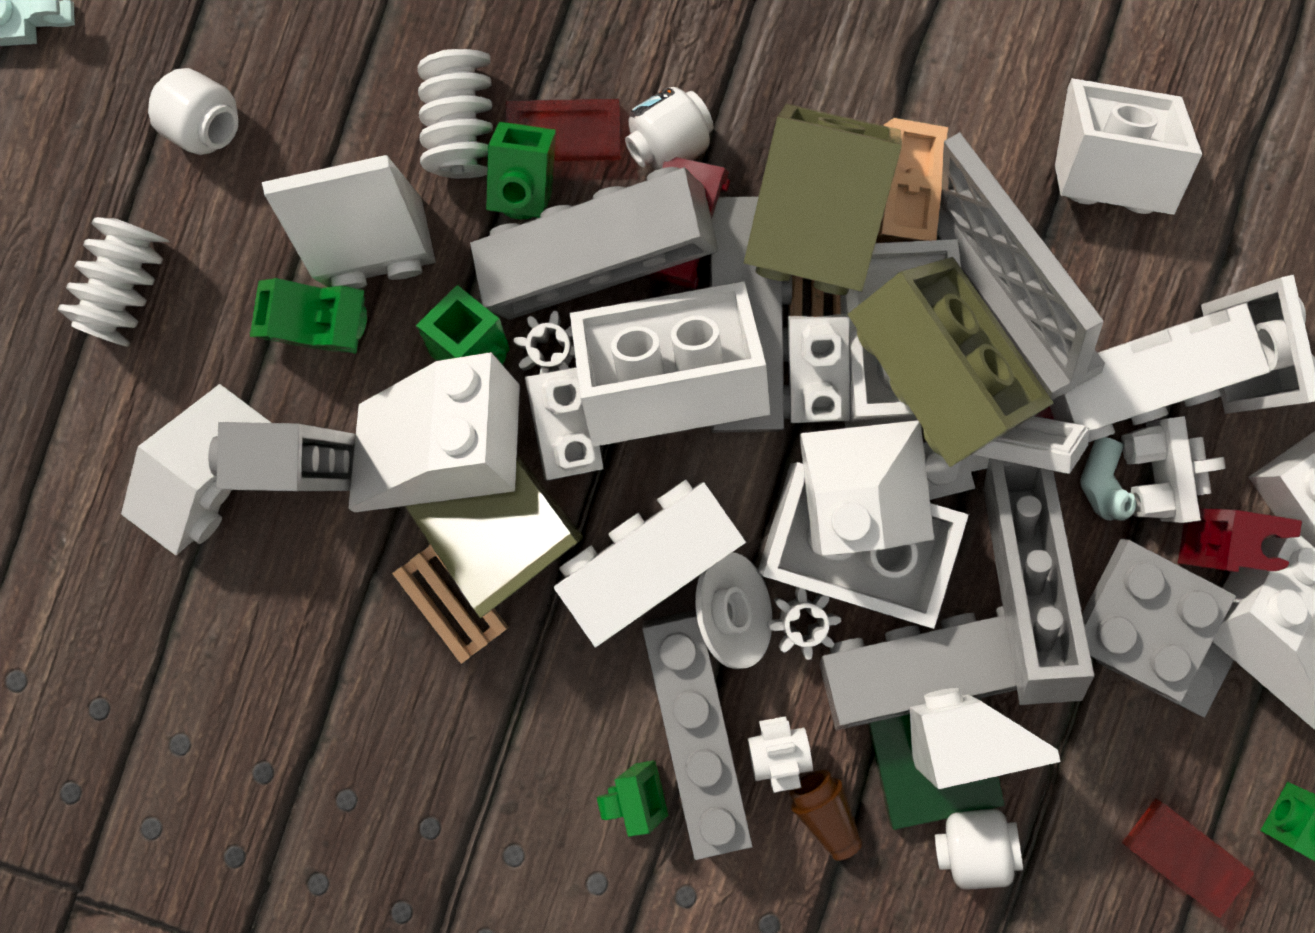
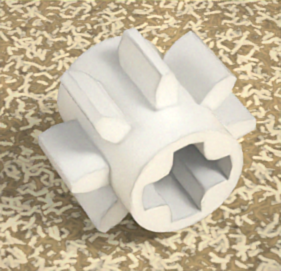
(540, 334)
(816, 632)
(780, 754)

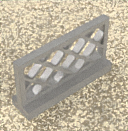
(1017, 274)

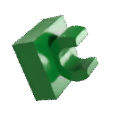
(636, 798)

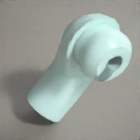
(1101, 485)

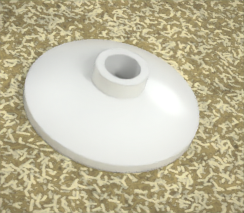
(734, 611)

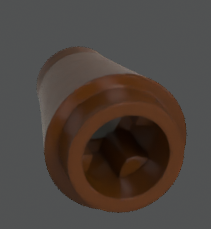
(827, 814)

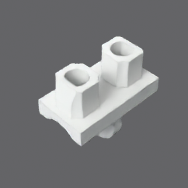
(819, 368)
(561, 425)
(1177, 466)

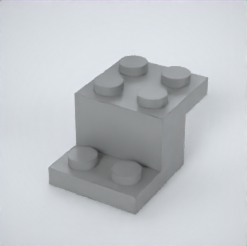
(1159, 627)

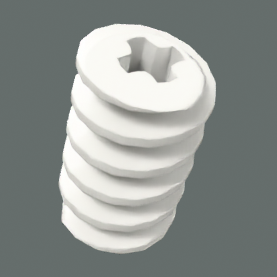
(452, 112)
(112, 279)

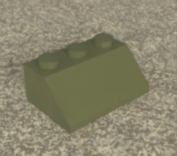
(948, 359)

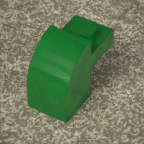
(309, 315)

